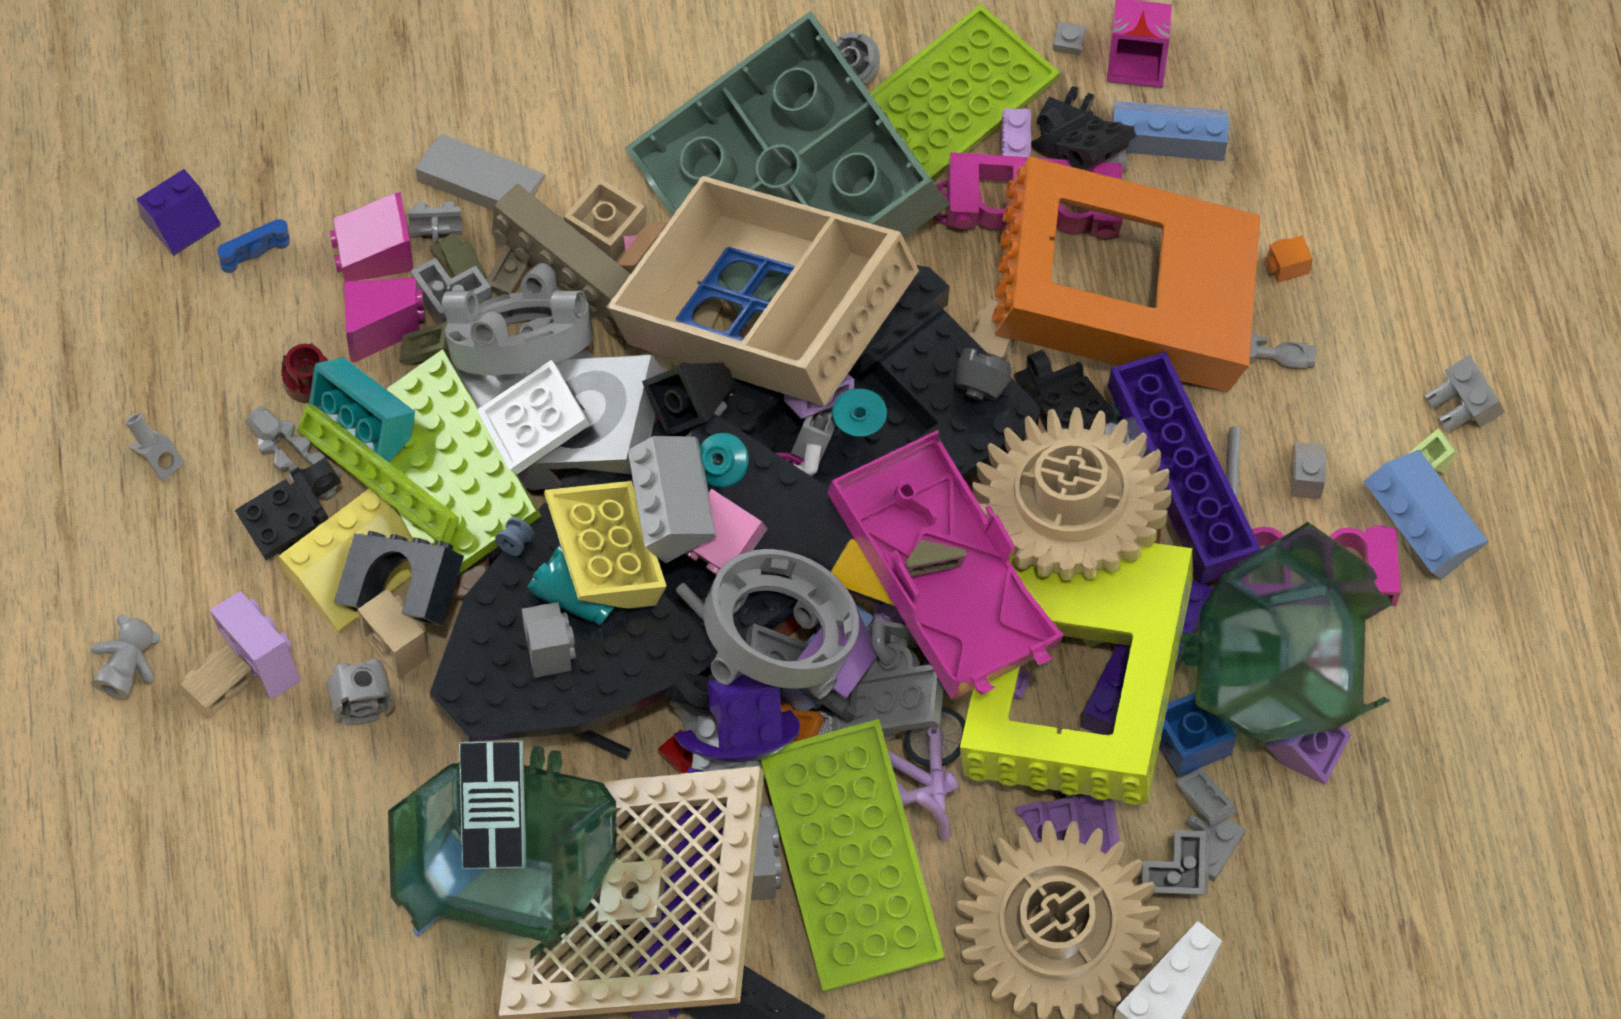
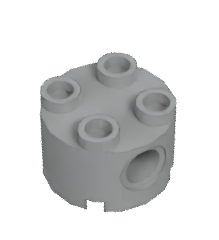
(360, 692)

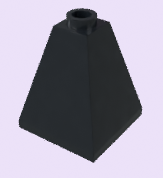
(688, 394)

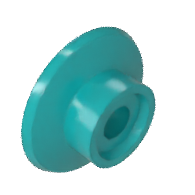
(863, 403)
(734, 459)

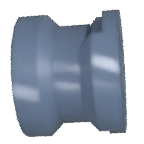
(514, 536)

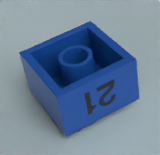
(1194, 736)

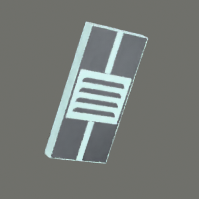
(492, 805)

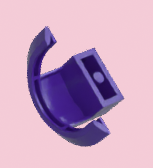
(747, 722)

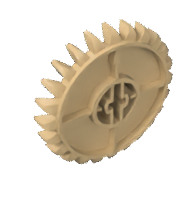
(1075, 495)
(1024, 952)

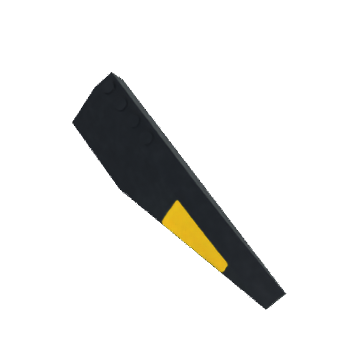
(796, 513)

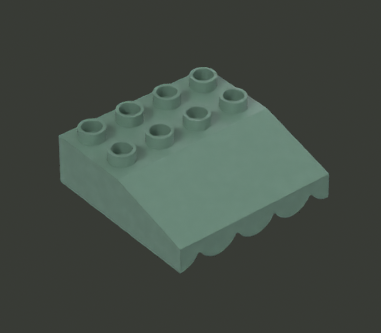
(793, 128)

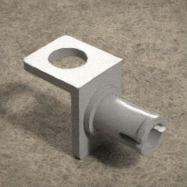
(152, 445)

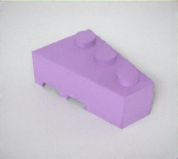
(257, 642)

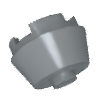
(861, 54)

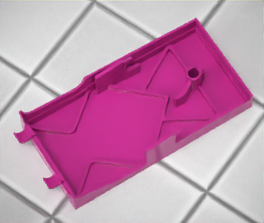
(965, 618)

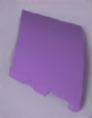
(857, 663)
(1084, 810)

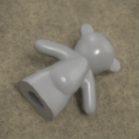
(117, 674)

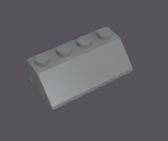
(671, 495)

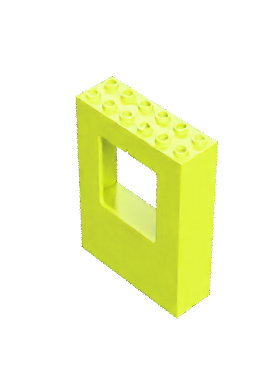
(1133, 607)

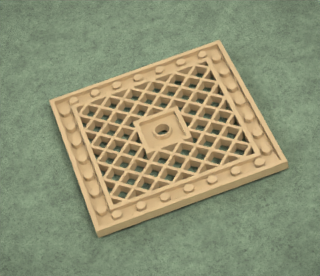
(720, 974)

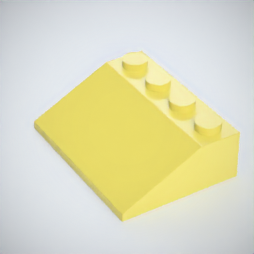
(605, 545)
(320, 557)

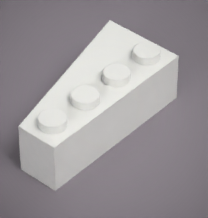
(1175, 980)

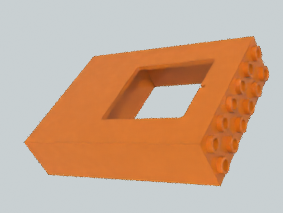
(1202, 278)

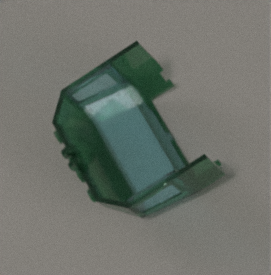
(1286, 639)
(567, 855)

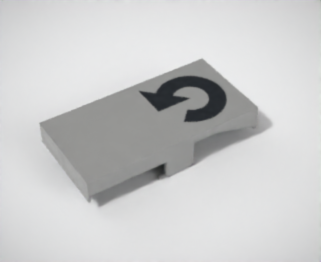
(611, 400)

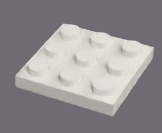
(533, 417)

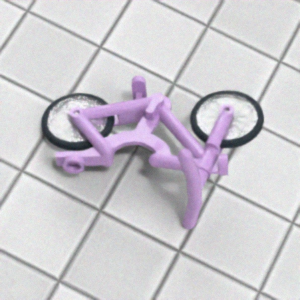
(934, 749)

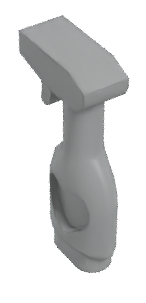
(1287, 353)

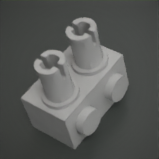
(1477, 396)

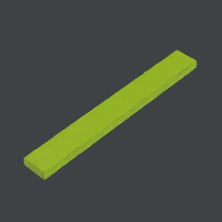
(378, 474)

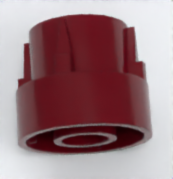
(299, 369)

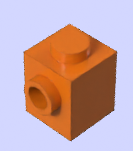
(1288, 259)

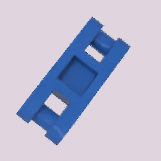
(253, 244)

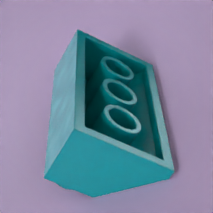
(362, 406)

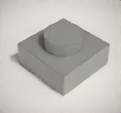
(1069, 38)

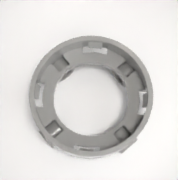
(479, 332)
(820, 600)

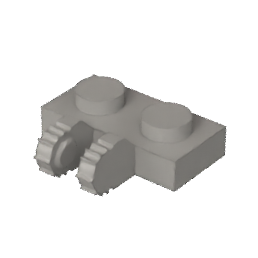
(1223, 841)

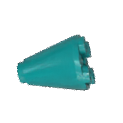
(554, 584)

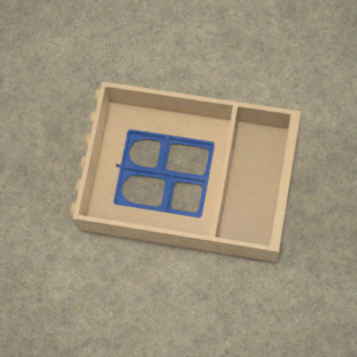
(816, 325)

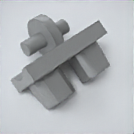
(435, 221)

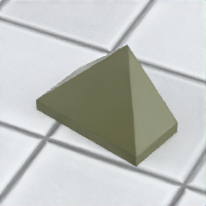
(933, 557)

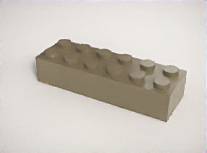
(544, 237)

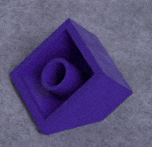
(178, 212)

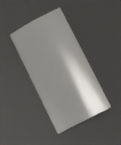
(473, 172)

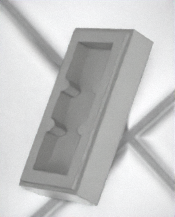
(1205, 797)

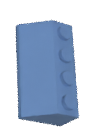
(1175, 130)
(1426, 512)

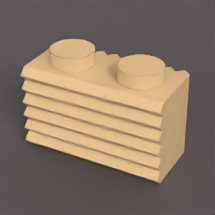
(216, 681)

